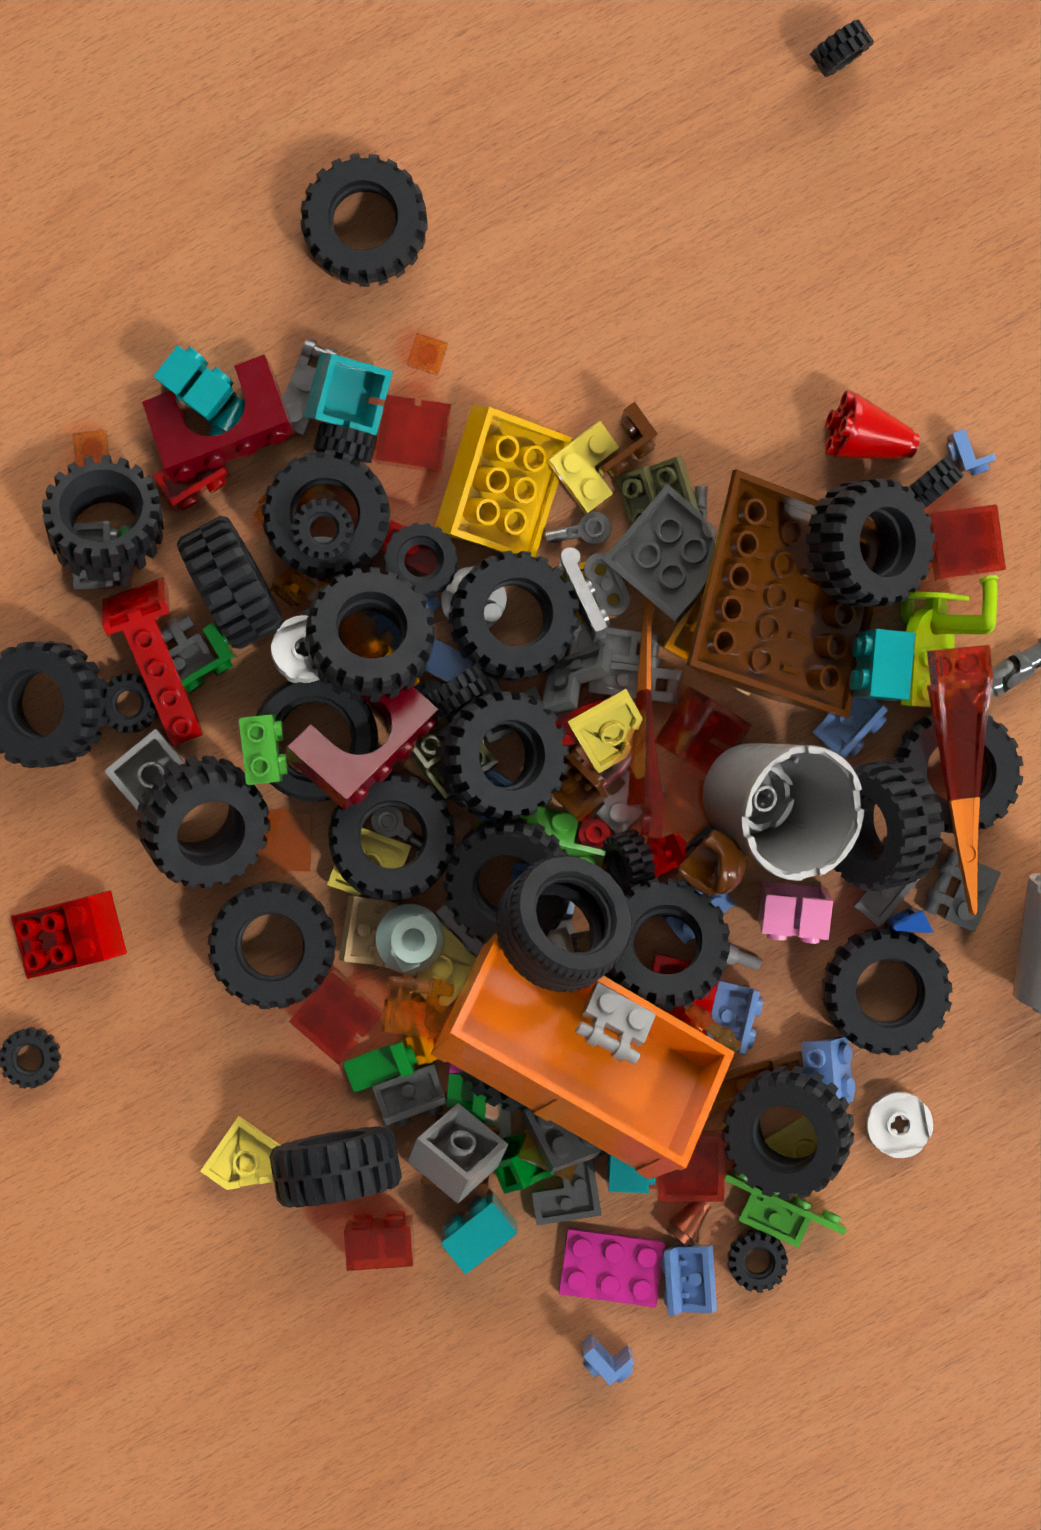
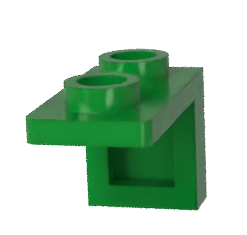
(219, 665)
(380, 1065)

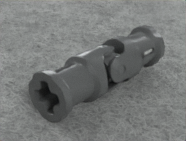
(1025, 662)

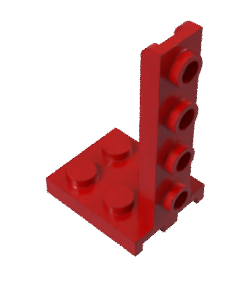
(136, 616)

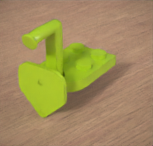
(936, 630)

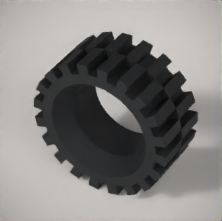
(95, 485)

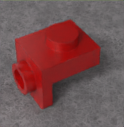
(668, 853)

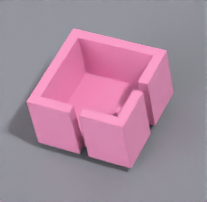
(795, 910)

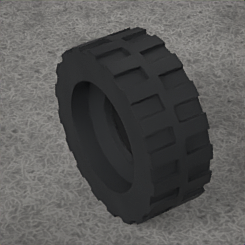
(435, 539)

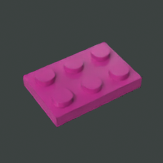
(611, 1267)

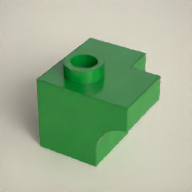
(461, 1093)
(514, 1172)

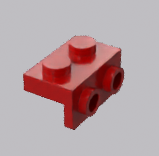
(185, 493)

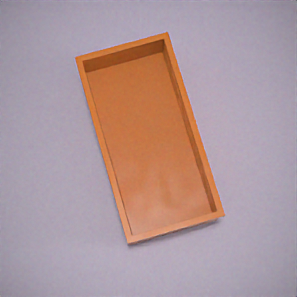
(528, 1049)

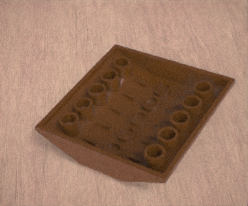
(765, 614)

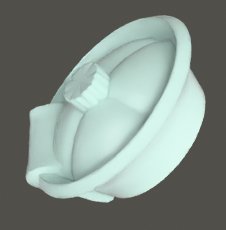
(409, 939)

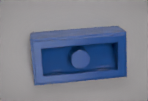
(909, 920)

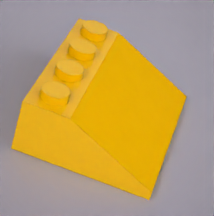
(501, 482)

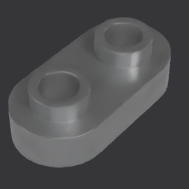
(607, 584)

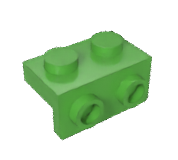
(261, 749)

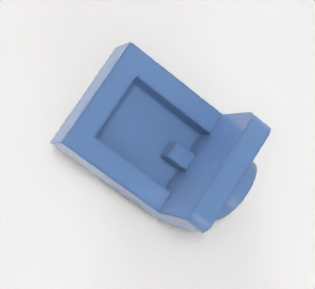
(960, 450)

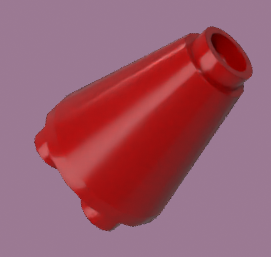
(867, 431)

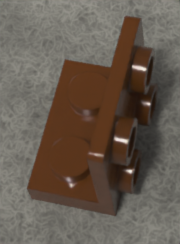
(635, 426)

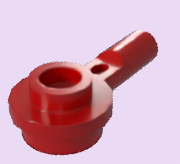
(593, 832)

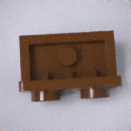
(581, 787)

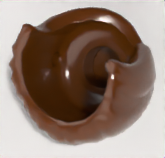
(714, 865)

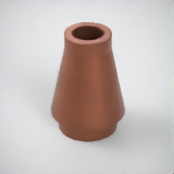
(687, 1222)

